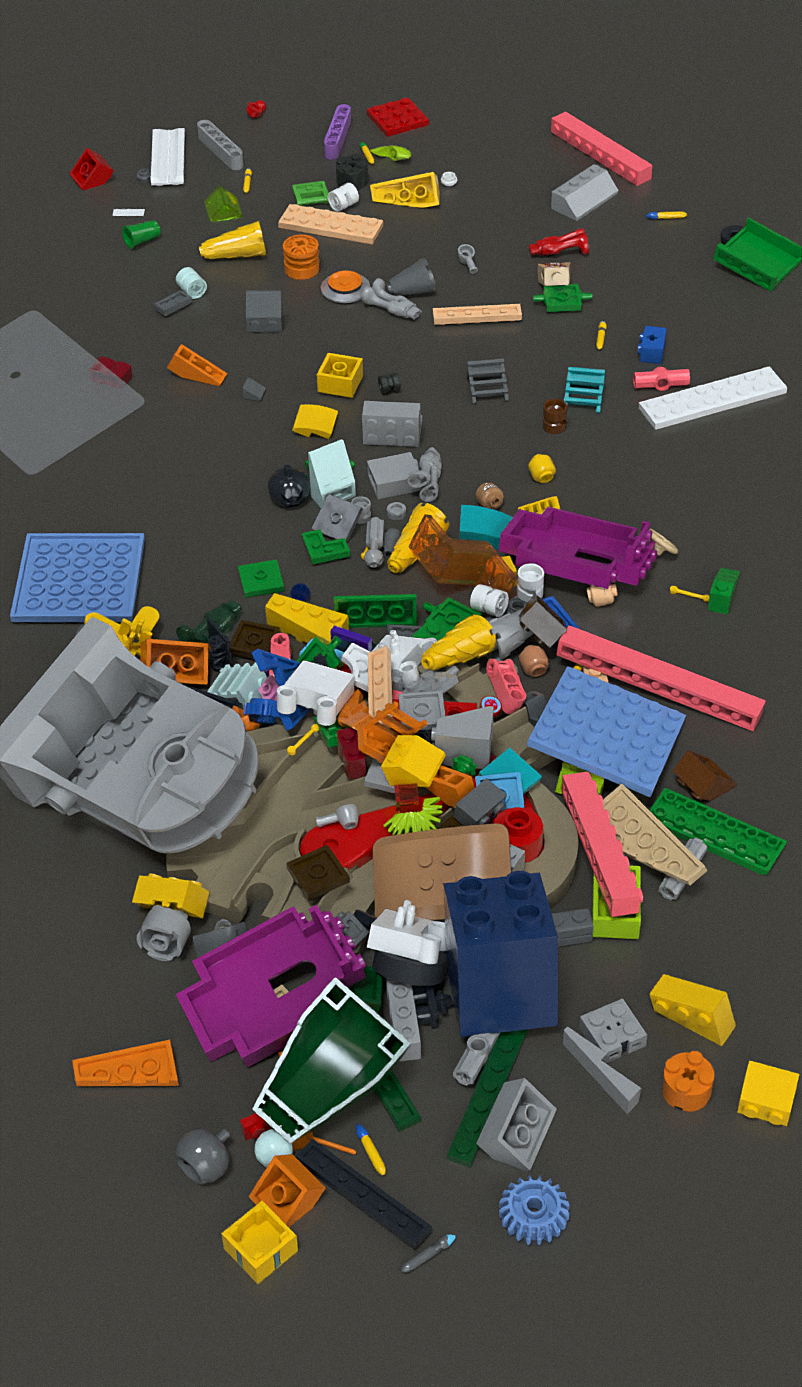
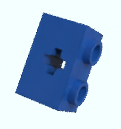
(652, 344)

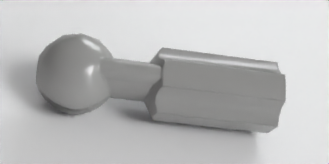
(374, 542)

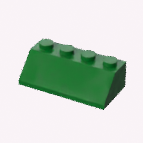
(378, 610)

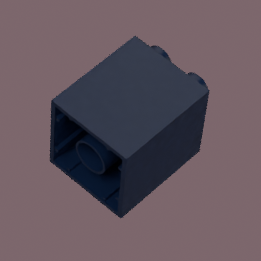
(501, 953)

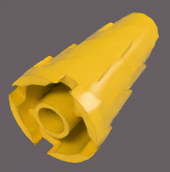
(244, 242)
(402, 554)
(464, 642)

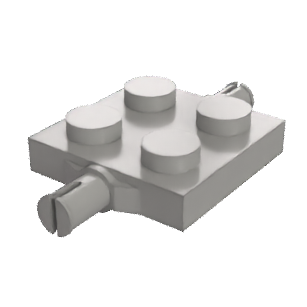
(434, 681)

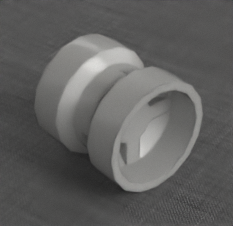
(366, 505)

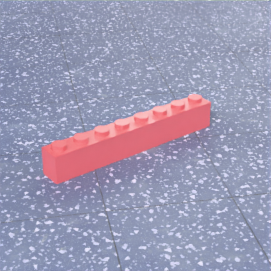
(601, 148)
(601, 844)

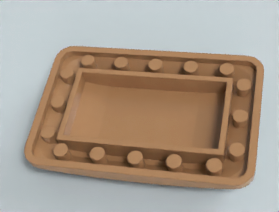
(420, 862)

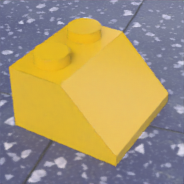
(412, 761)
(768, 1093)

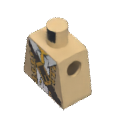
(554, 273)

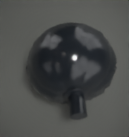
(288, 487)

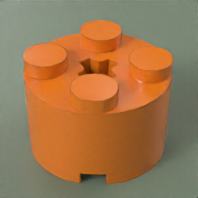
(687, 1081)

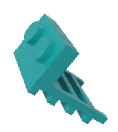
(585, 377)

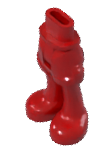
(554, 244)

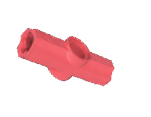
(661, 378)

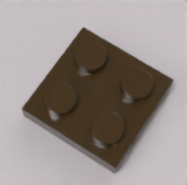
(251, 637)
(318, 872)

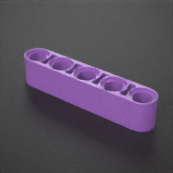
(337, 131)

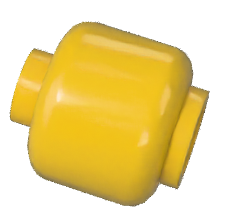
(542, 468)

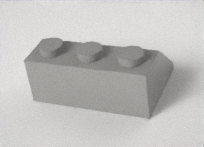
(517, 1124)

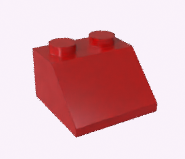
(91, 170)

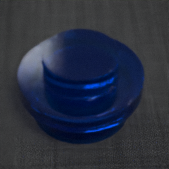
(300, 592)

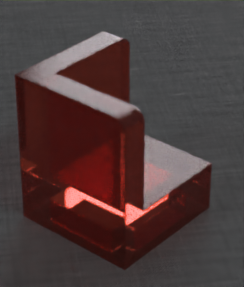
(406, 798)

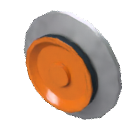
(344, 286)

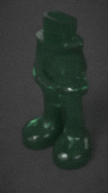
(222, 615)

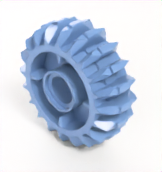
(534, 1225)

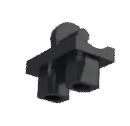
(434, 1003)

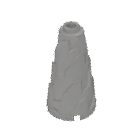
(508, 635)

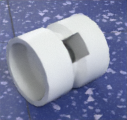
(343, 197)
(530, 581)
(489, 600)

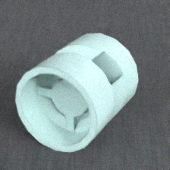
(191, 282)

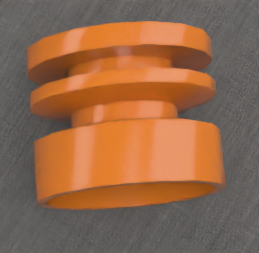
(301, 257)

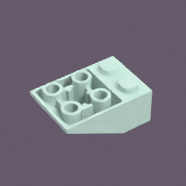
(331, 473)

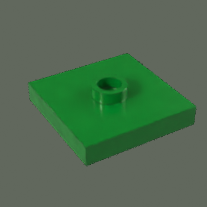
(260, 578)

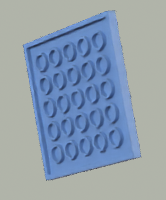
(76, 575)
(607, 731)

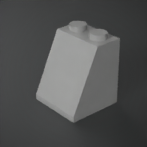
(465, 735)

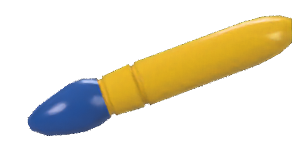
(666, 215)
(370, 1148)

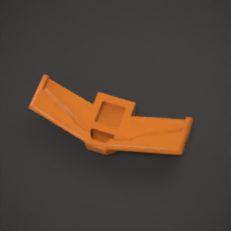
(354, 711)

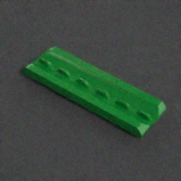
(719, 832)

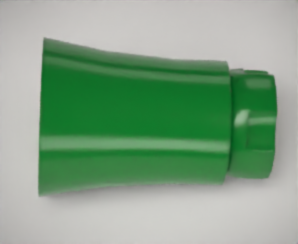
(140, 233)

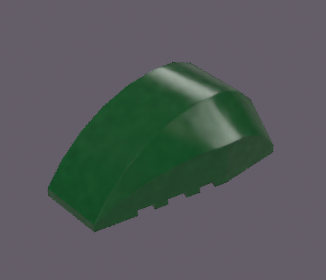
(328, 1063)

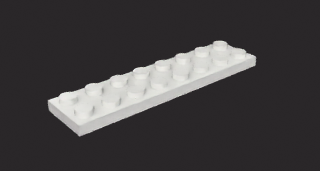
(712, 397)

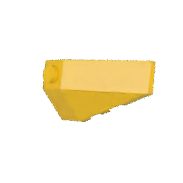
(412, 191)

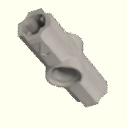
(671, 887)
(474, 1057)

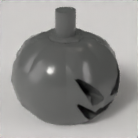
(203, 1155)

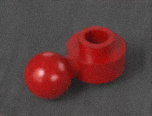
(255, 109)

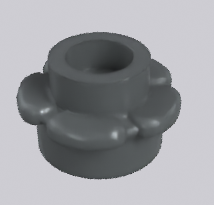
(144, 176)

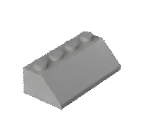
(583, 193)

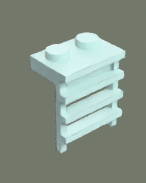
(239, 682)

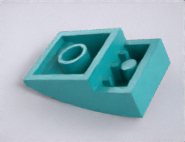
(482, 524)

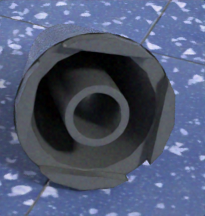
(413, 280)

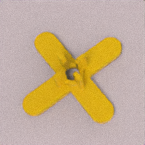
(139, 628)

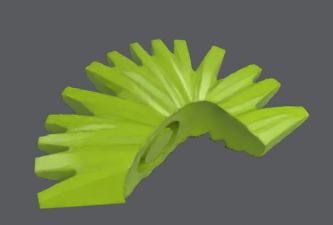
(394, 152)
(416, 821)

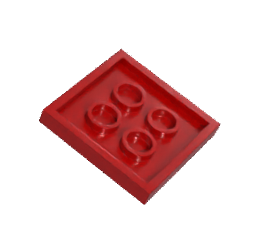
(397, 117)

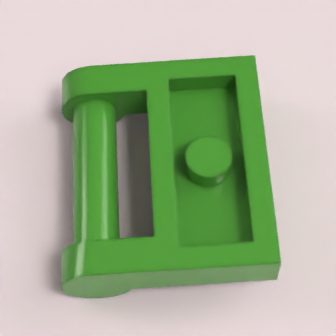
(310, 193)

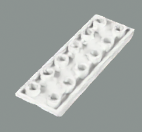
(168, 157)

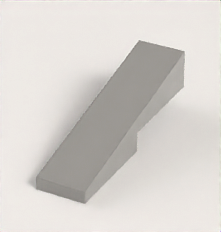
(593, 1059)

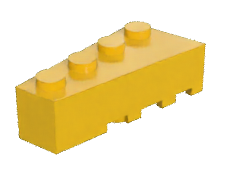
(303, 619)

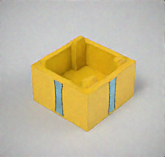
(260, 1242)

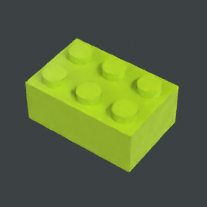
(618, 926)

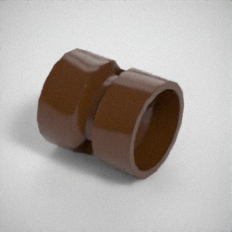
(554, 416)

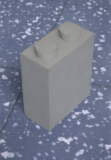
(391, 473)

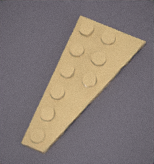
(648, 839)

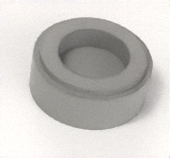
(396, 511)

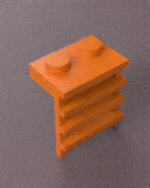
(378, 739)

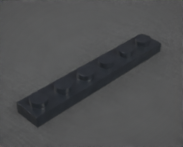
(364, 1194)

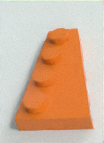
(134, 1066)

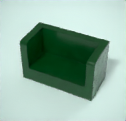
(369, 988)

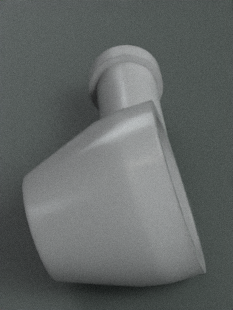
(465, 255)
(346, 815)

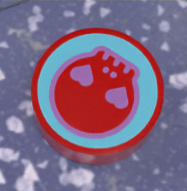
(491, 701)

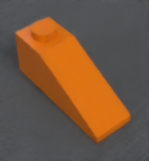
(194, 367)
(451, 785)

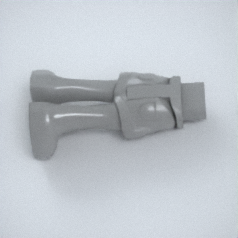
(395, 304)
(427, 476)

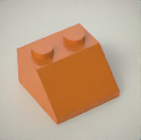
(287, 1188)

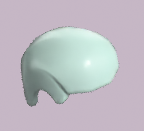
(269, 1145)

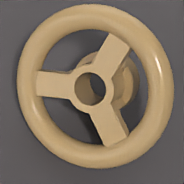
(662, 543)

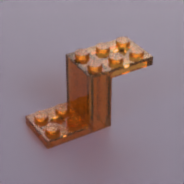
(458, 559)

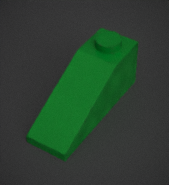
(723, 590)

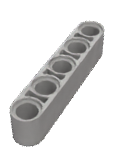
(220, 144)

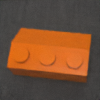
(185, 658)

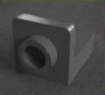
(352, 927)

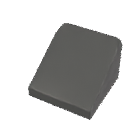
(253, 390)

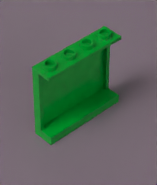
(759, 255)

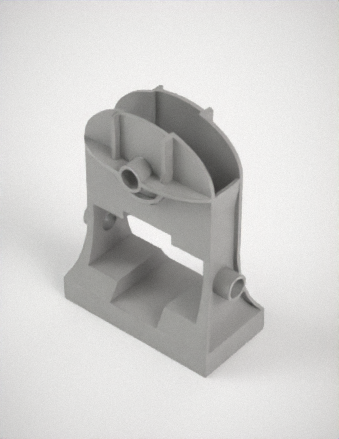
(172, 785)

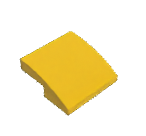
(315, 420)

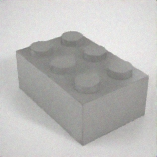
(391, 423)

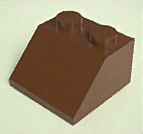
(703, 776)

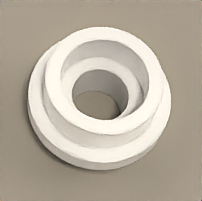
(449, 179)

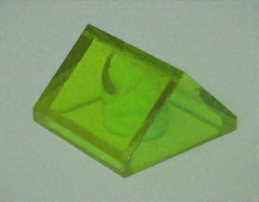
(222, 205)

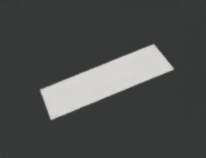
(128, 212)

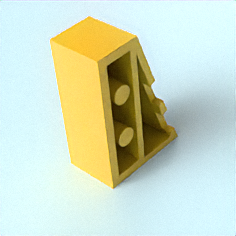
(172, 894)
(694, 1007)

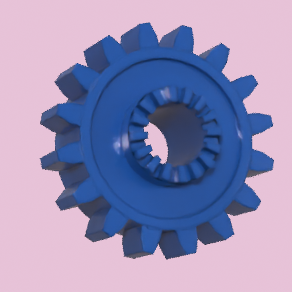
(262, 710)

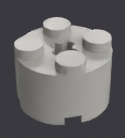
(164, 933)

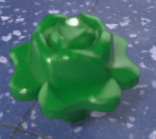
(464, 765)

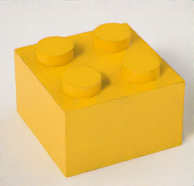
(340, 375)

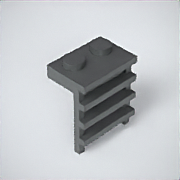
(486, 369)

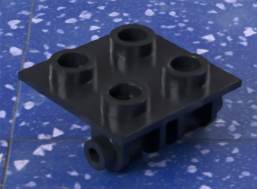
(218, 646)

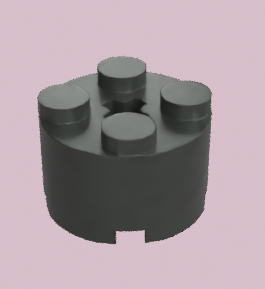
(352, 170)

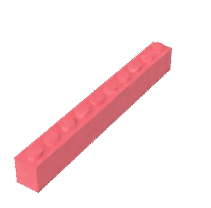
(661, 678)

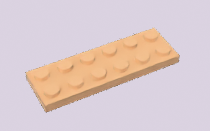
(331, 224)

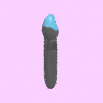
(443, 1243)

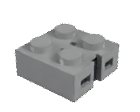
(613, 1029)

